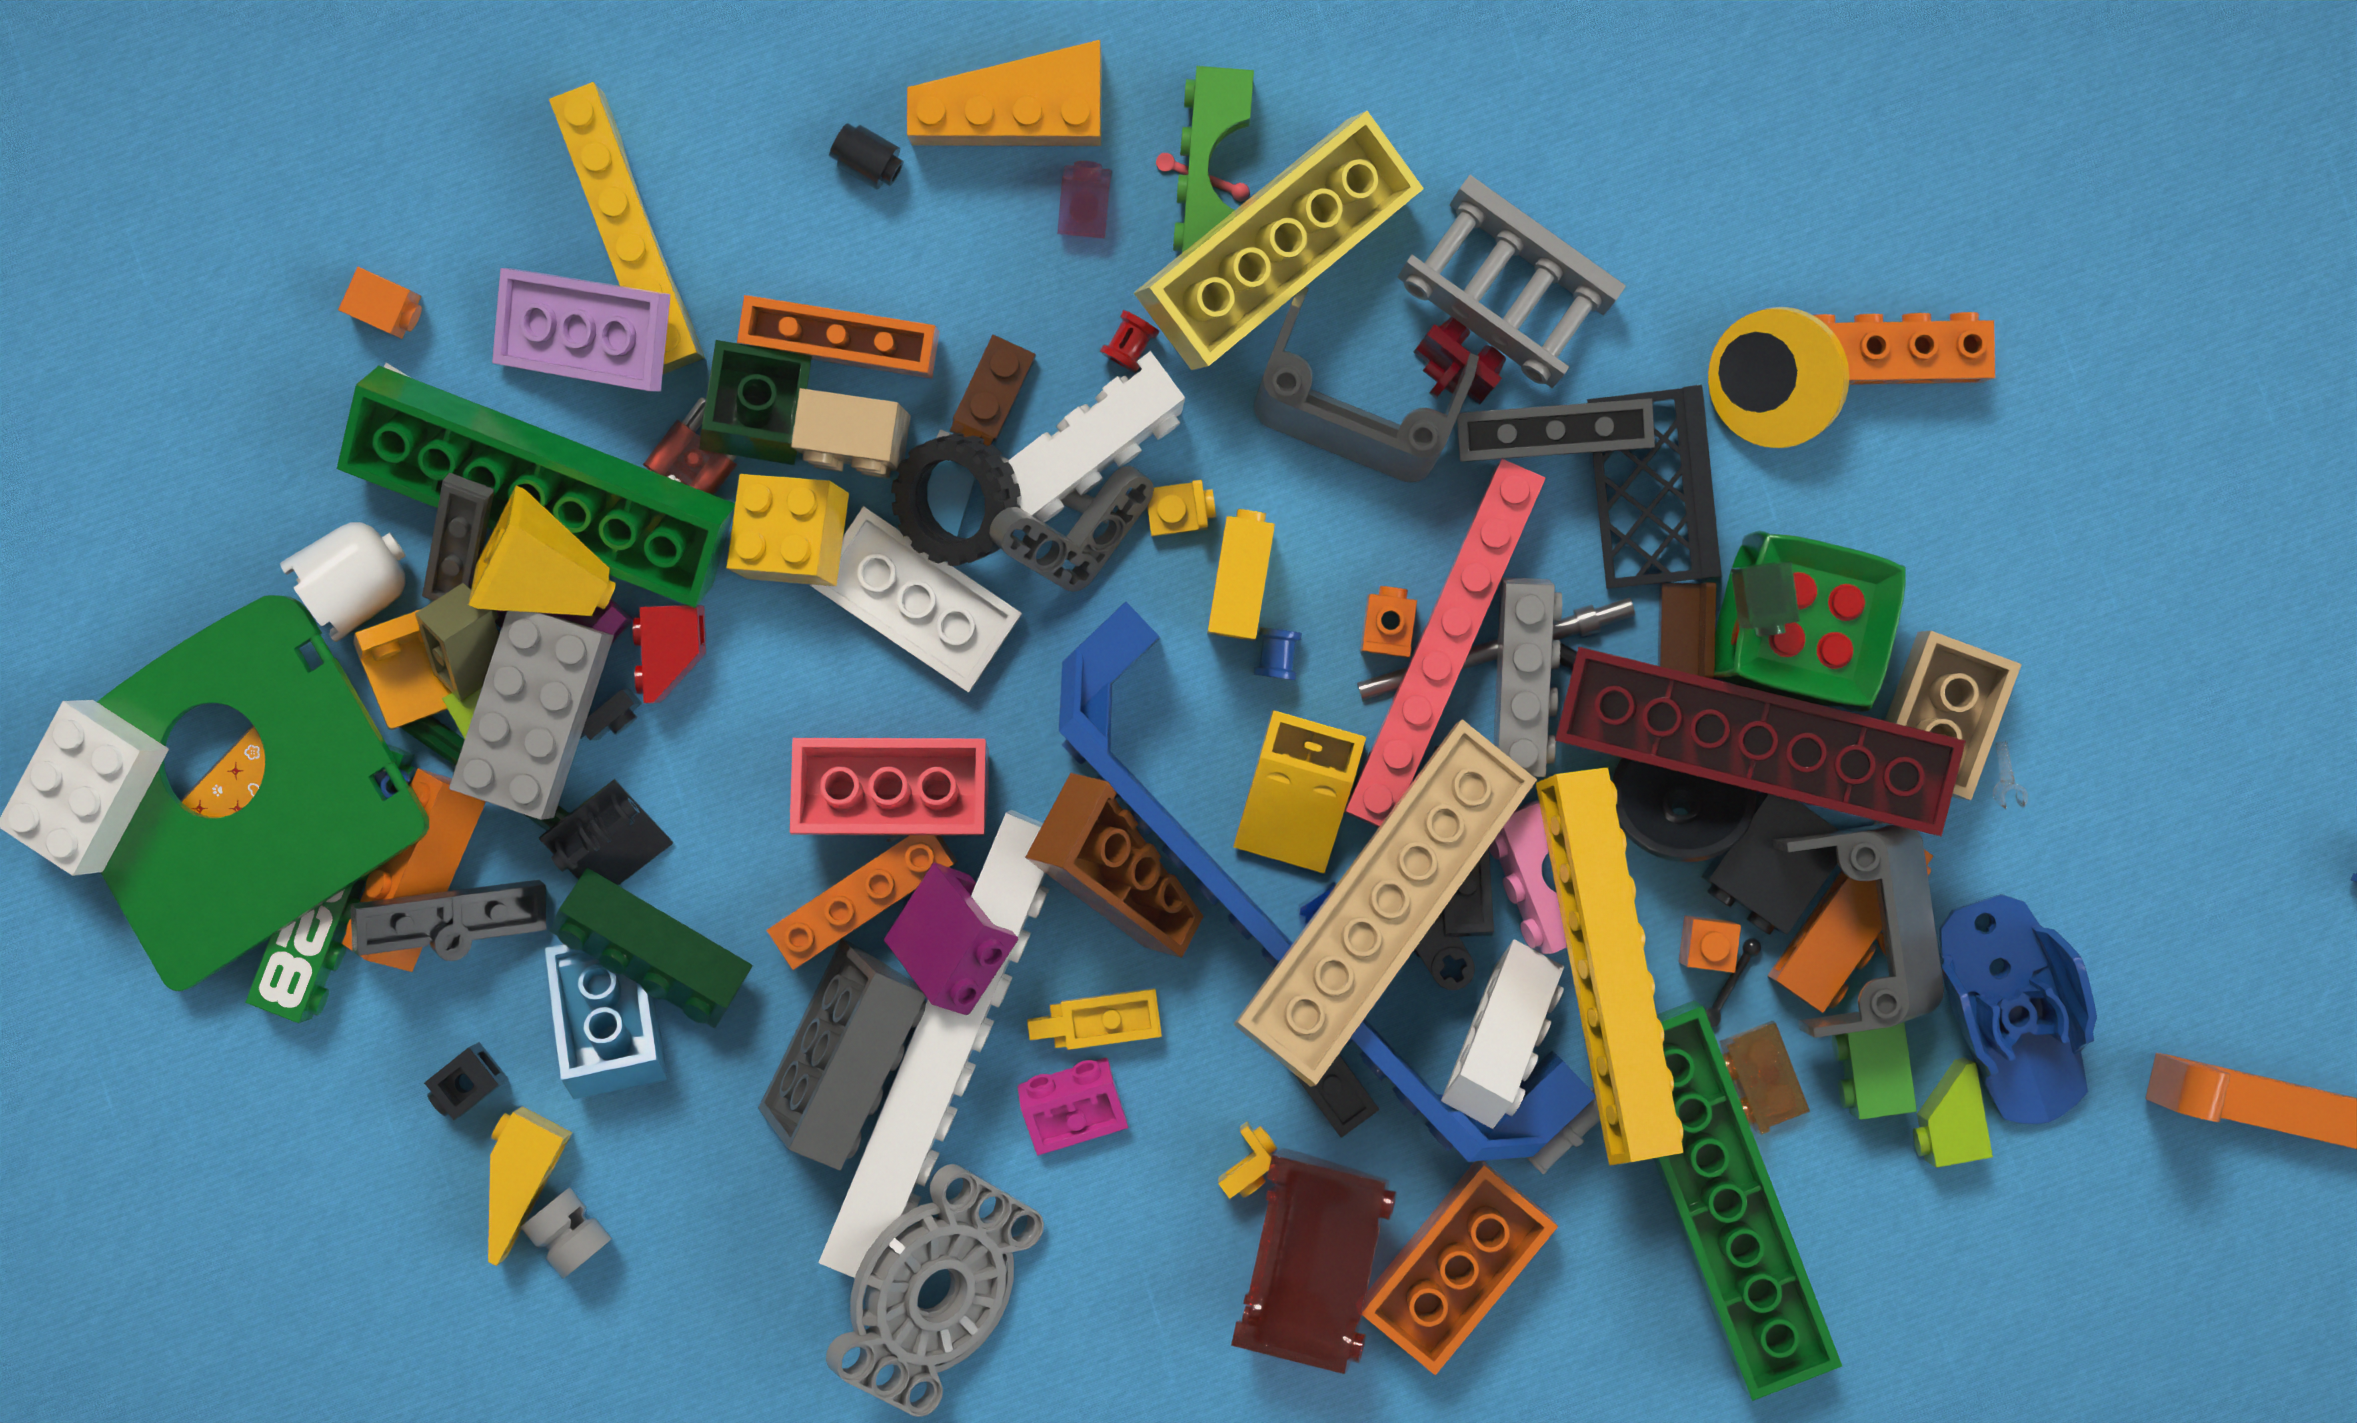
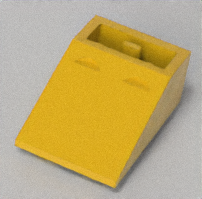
(1299, 791)

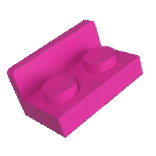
(1071, 1106)

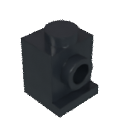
(446, 1091)

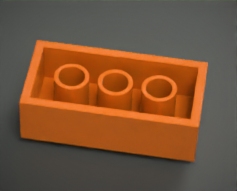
(1457, 1266)

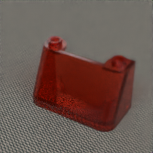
(1314, 1262)

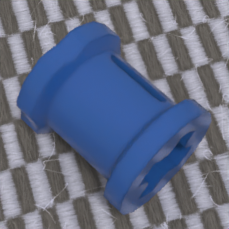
(1277, 653)

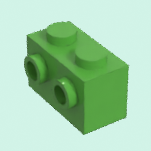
(1875, 1072)

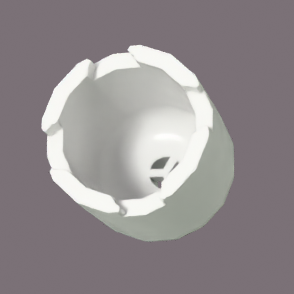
(348, 576)

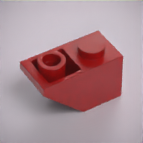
(670, 645)

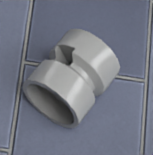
(566, 1233)

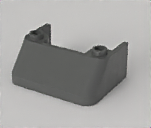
(1397, 450)
(1898, 864)

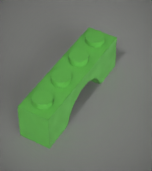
(1220, 106)

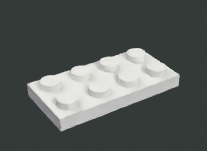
(918, 602)

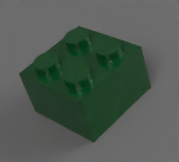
(753, 402)

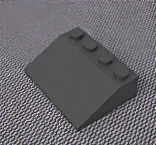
(841, 1056)

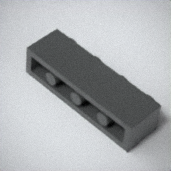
(1556, 430)

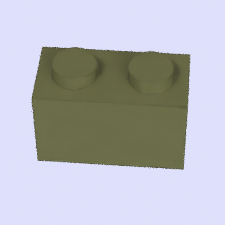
(458, 640)

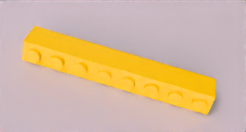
(1609, 966)

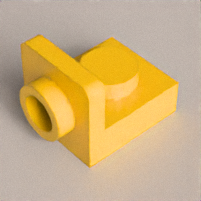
(1180, 508)

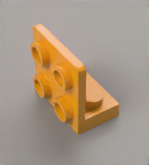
(400, 671)

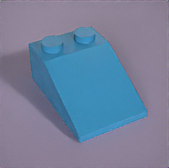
(602, 1026)

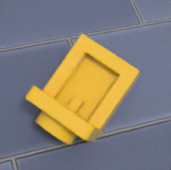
(1247, 1174)

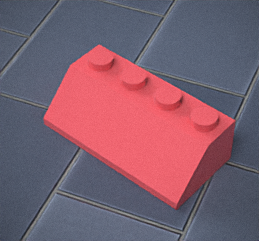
(889, 786)

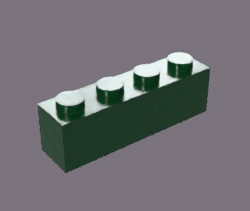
(650, 948)

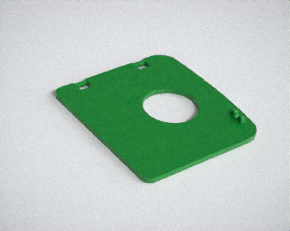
(318, 823)

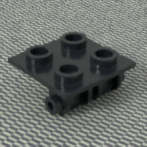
(607, 836)

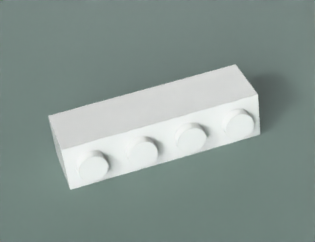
(1504, 1035)

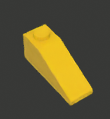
(519, 1169)

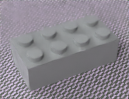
(531, 712)

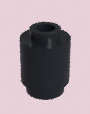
(866, 156)

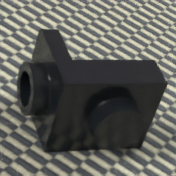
(612, 715)

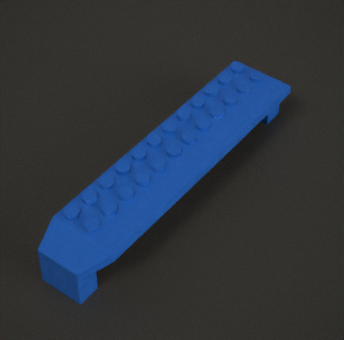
(1552, 1089)

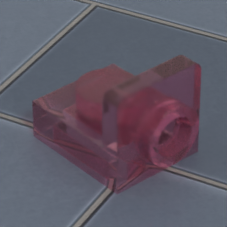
(1084, 199)

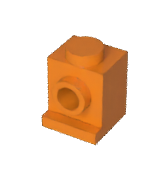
(1379, 639)

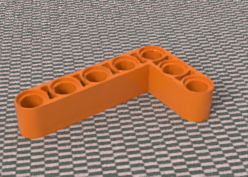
(2229, 1094)

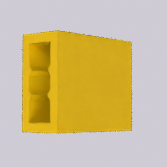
(1241, 575)

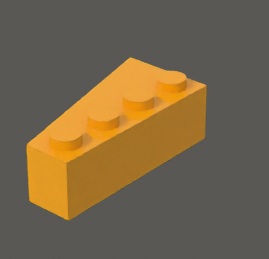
(1015, 103)

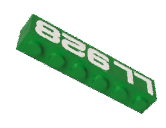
(305, 952)

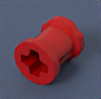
(1129, 341)

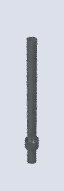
(1584, 621)

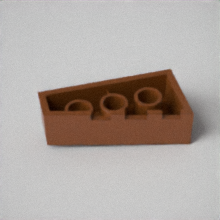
(1108, 865)

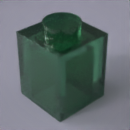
(1765, 597)

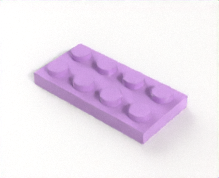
(581, 329)

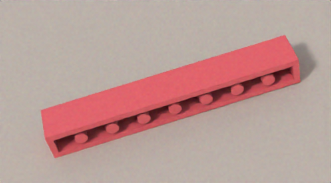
(1445, 642)

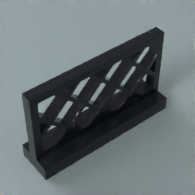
(1697, 494)

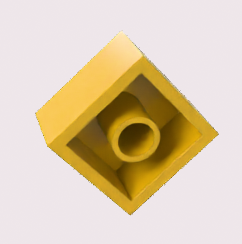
(787, 530)

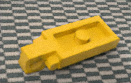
(1099, 1020)

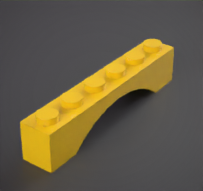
(619, 212)

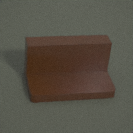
(1687, 627)

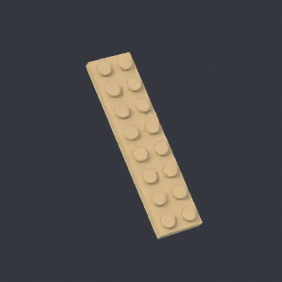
(1385, 903)

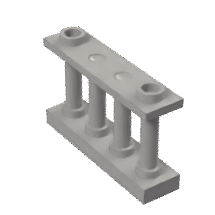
(1515, 236)

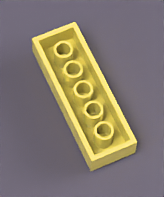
(1278, 241)

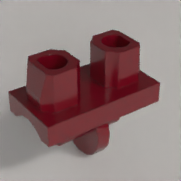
(1447, 359)

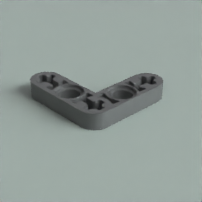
(1078, 546)

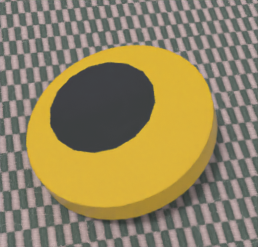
(1778, 377)

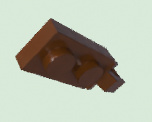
(993, 390)

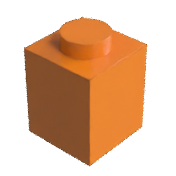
(381, 303)
(1709, 943)

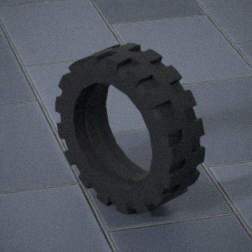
(914, 509)

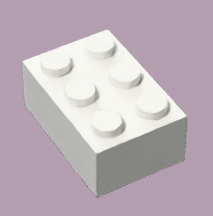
(82, 787)

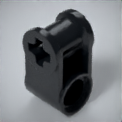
(1435, 947)

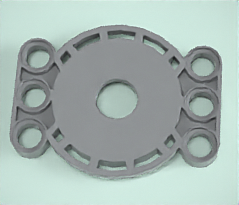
(937, 1337)

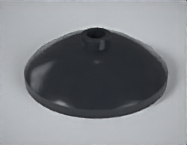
(1715, 818)

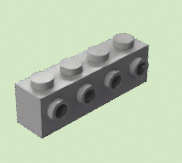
(1524, 672)

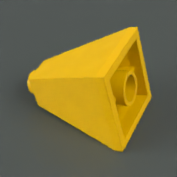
(538, 565)

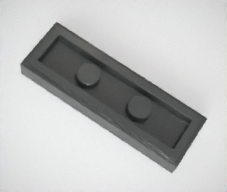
(457, 535)

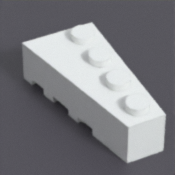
(1096, 438)

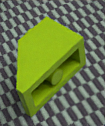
(1954, 1119)

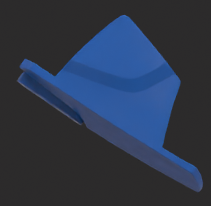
(2029, 1017)

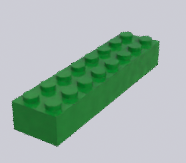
(628, 516)
(1737, 1221)

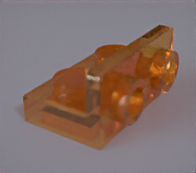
(1764, 1076)

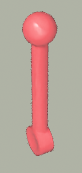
(1239, 191)

